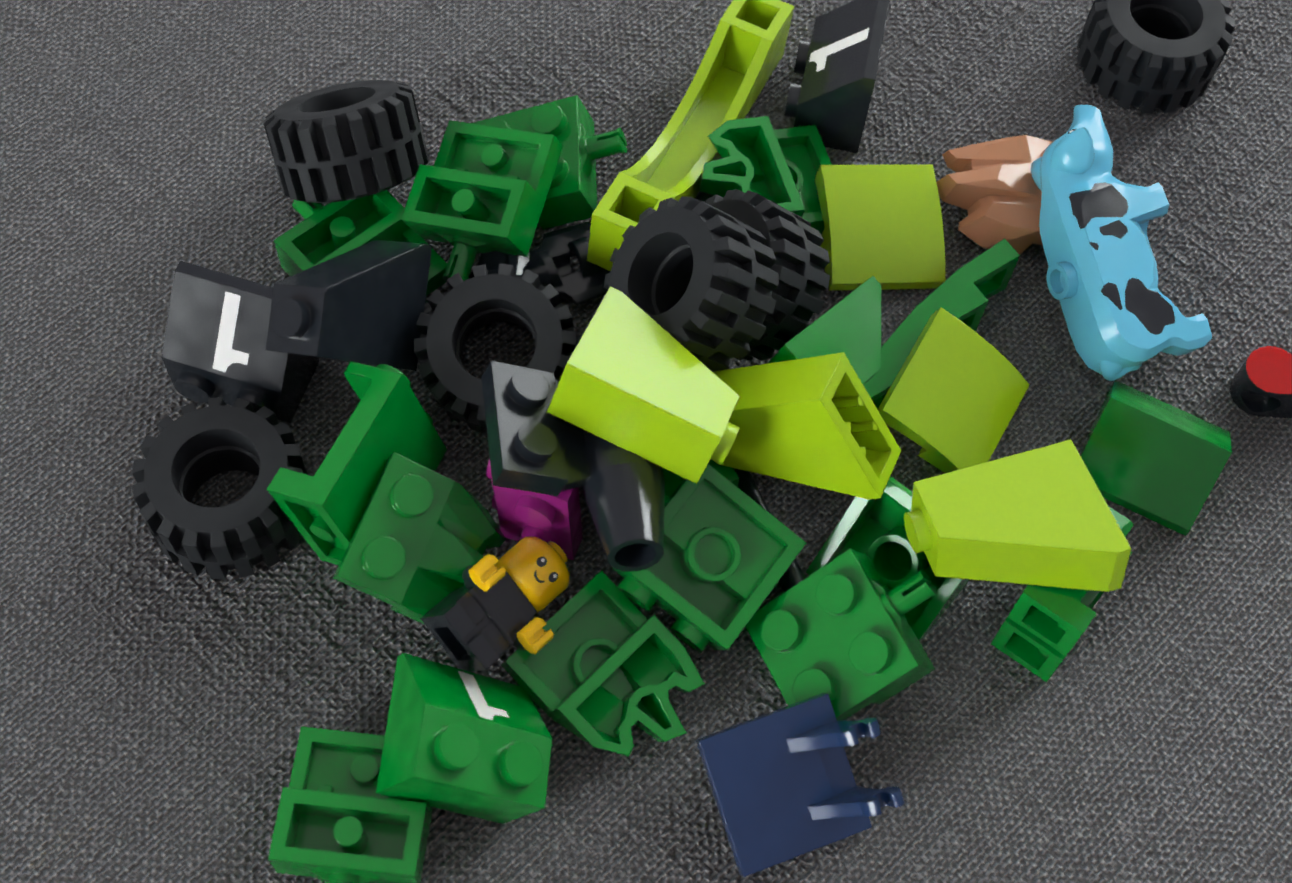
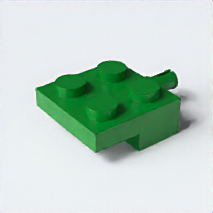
(574, 185)
(483, 192)
(345, 226)
(843, 635)
(336, 822)

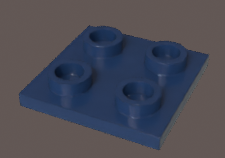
(789, 783)

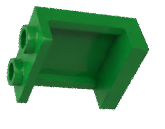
(384, 422)

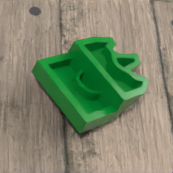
(770, 163)
(416, 538)
(607, 670)

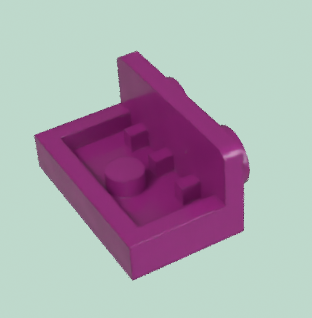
(539, 516)

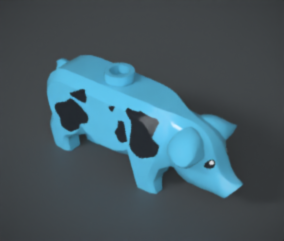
(1102, 254)

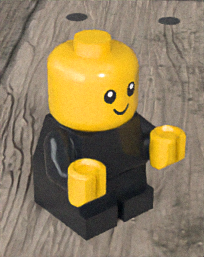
(499, 604)

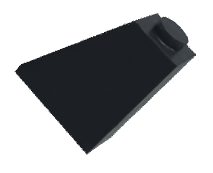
(354, 306)

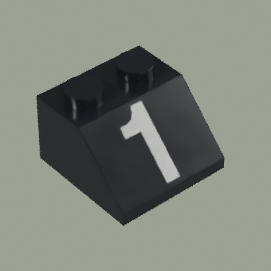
(839, 72)
(219, 344)

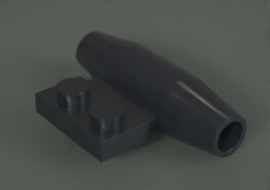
(550, 456)

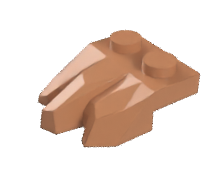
(996, 190)

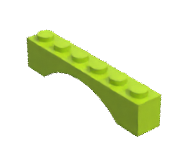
(727, 83)

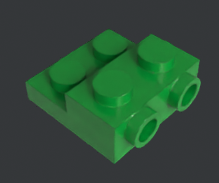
(716, 562)

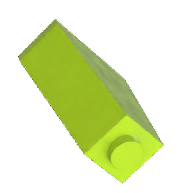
(645, 392)
(810, 426)
(1020, 523)

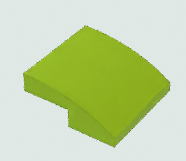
(882, 226)
(953, 395)

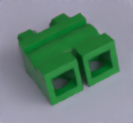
(1049, 622)

